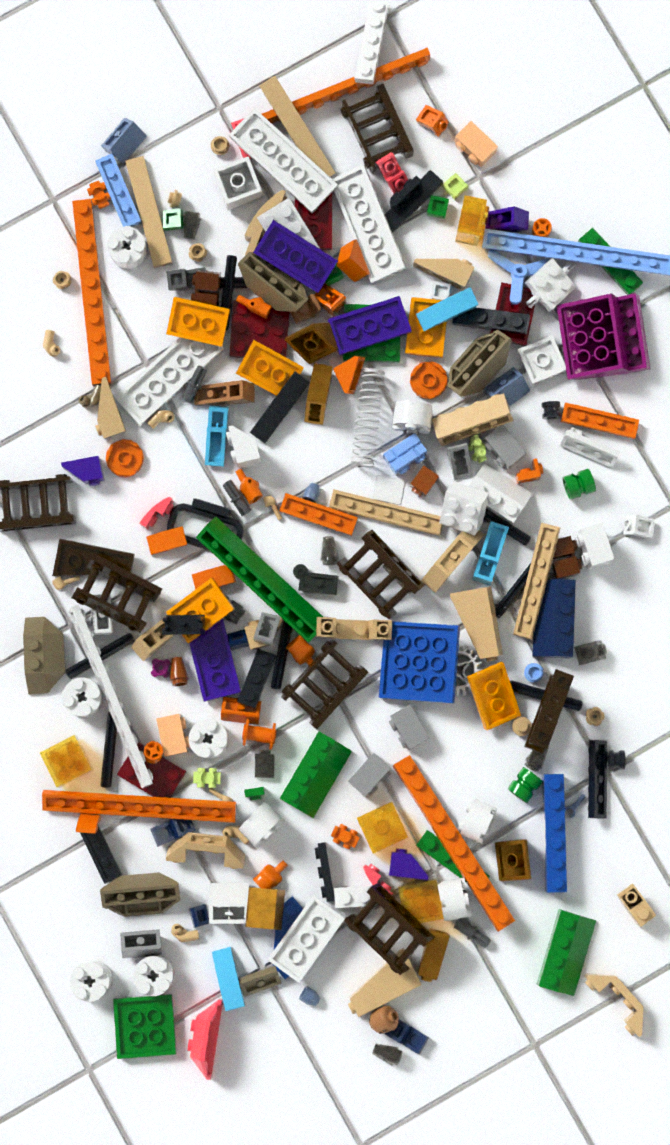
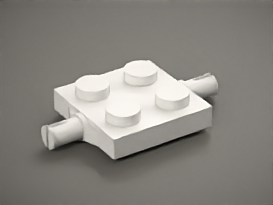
(550, 284)

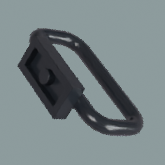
(206, 510)

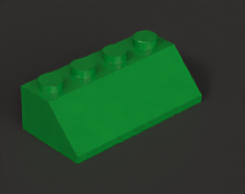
(316, 774)
(566, 952)

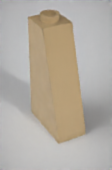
(480, 620)
(383, 987)

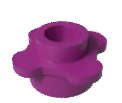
(156, 664)

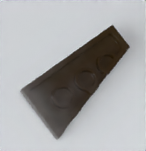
(74, 556)

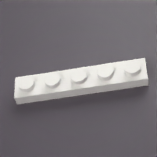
(371, 41)

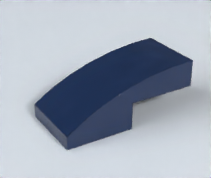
(171, 830)
(408, 1037)

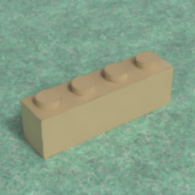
(472, 419)

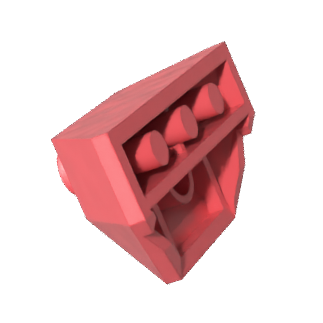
(205, 1038)

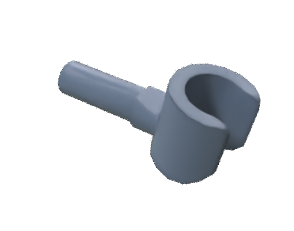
(574, 806)

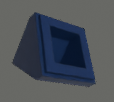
(238, 639)
(199, 915)

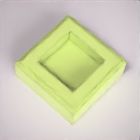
(455, 186)

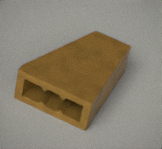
(318, 394)
(433, 956)

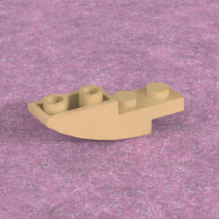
(255, 230)

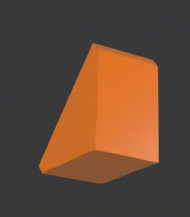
(352, 261)
(330, 299)
(349, 373)

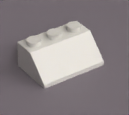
(505, 496)

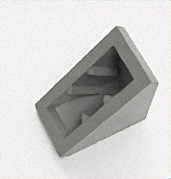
(459, 461)
(266, 629)

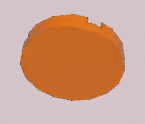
(428, 380)
(124, 458)

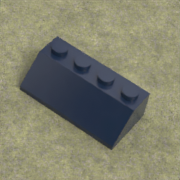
(555, 621)

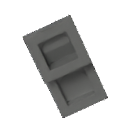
(181, 279)

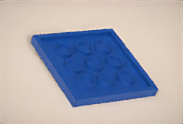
(420, 662)

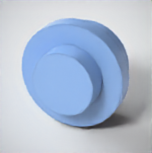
(533, 672)

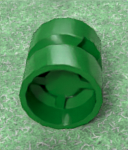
(579, 484)
(525, 785)

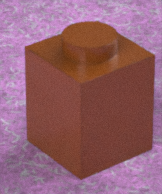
(423, 482)

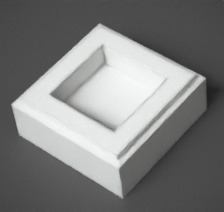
(440, 290)

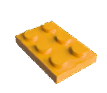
(198, 321)
(428, 342)
(267, 368)
(206, 601)
(494, 696)

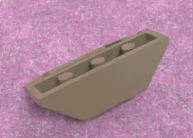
(272, 284)
(479, 363)
(42, 654)
(140, 894)

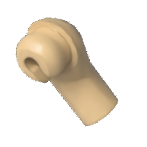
(161, 416)
(184, 935)

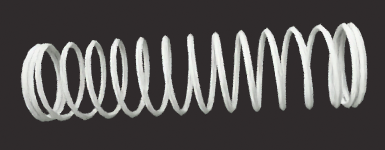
(378, 374)

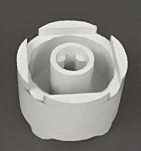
(128, 237)
(412, 417)
(71, 698)
(219, 739)
(477, 821)
(261, 825)
(454, 899)
(145, 983)
(83, 989)

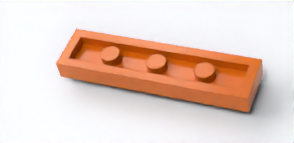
(599, 420)
(318, 514)

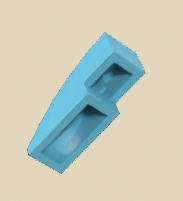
(447, 309)
(216, 435)
(490, 553)
(228, 979)

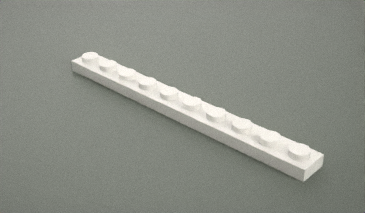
(108, 690)

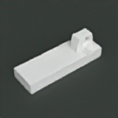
(589, 448)

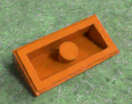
(239, 713)

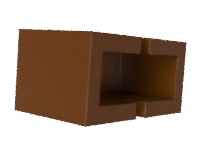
(206, 281)
(569, 566)

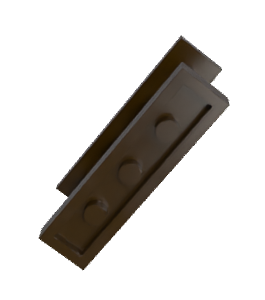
(389, 113)
(45, 519)
(384, 556)
(117, 575)
(330, 702)
(549, 711)
(406, 921)

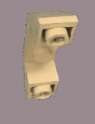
(450, 559)
(354, 629)
(198, 842)
(635, 1019)

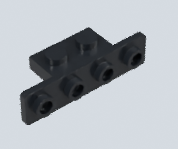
(410, 198)

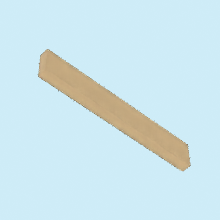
(294, 124)
(148, 212)
(386, 512)
(536, 581)

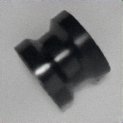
(551, 410)
(616, 759)

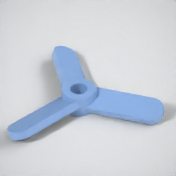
(517, 278)

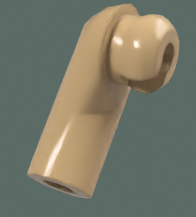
(48, 344)
(233, 832)

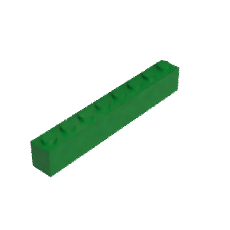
(260, 578)

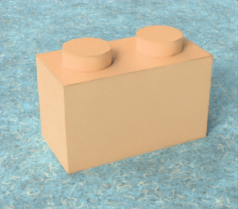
(475, 144)
(172, 735)

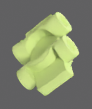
(479, 449)
(211, 777)

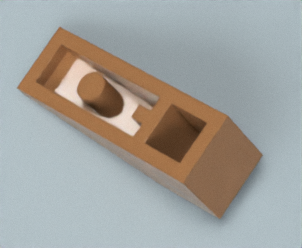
(226, 393)

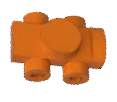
(100, 198)
(349, 838)

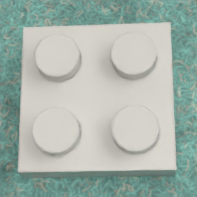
(542, 360)

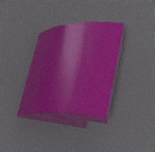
(603, 336)

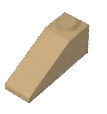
(447, 270)
(108, 417)
(151, 641)

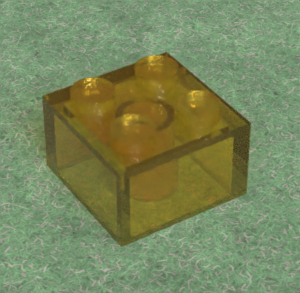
(470, 224)
(66, 761)
(382, 827)
(422, 900)

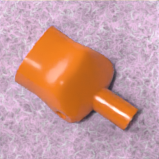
(255, 305)
(249, 487)
(301, 650)
(270, 876)

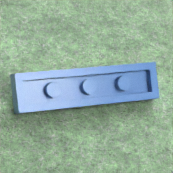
(118, 191)

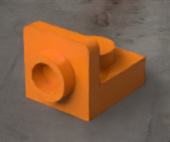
(433, 120)
(527, 475)

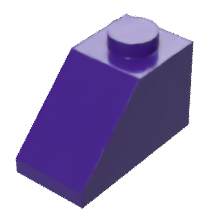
(508, 220)
(87, 470)
(405, 865)

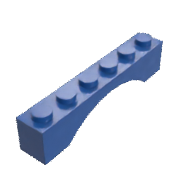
(554, 833)

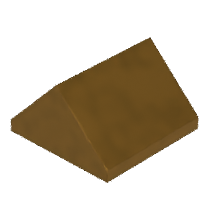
(313, 342)
(513, 860)
(265, 908)

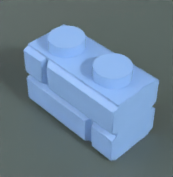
(405, 454)

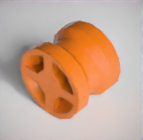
(541, 225)
(154, 748)

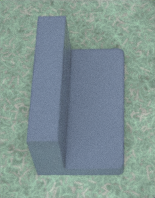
(124, 140)
(511, 384)

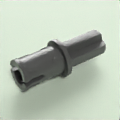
(194, 384)
(236, 498)
(472, 933)

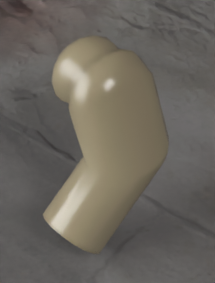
(91, 400)

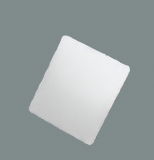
(388, 489)

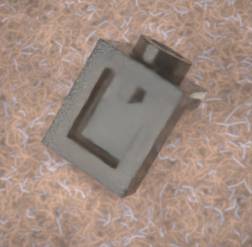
(590, 652)
(264, 764)

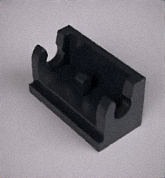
(184, 624)

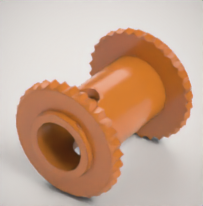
(259, 734)

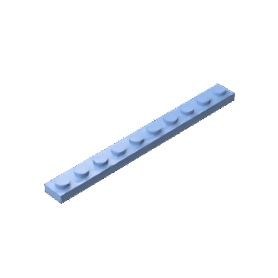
(576, 252)

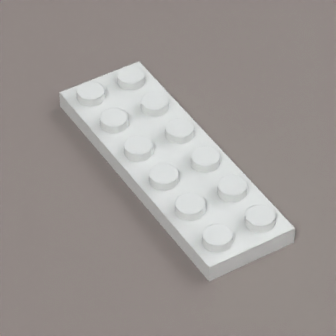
(283, 160)
(368, 223)
(165, 378)

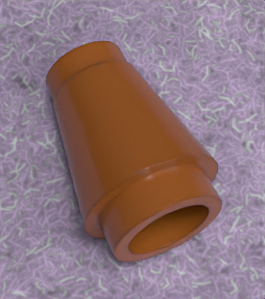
(178, 672)

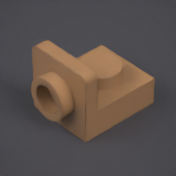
(307, 311)

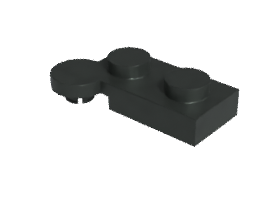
(315, 581)

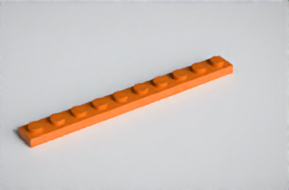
(349, 86)
(91, 291)
(139, 806)
(453, 843)

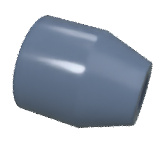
(312, 492)
(309, 996)

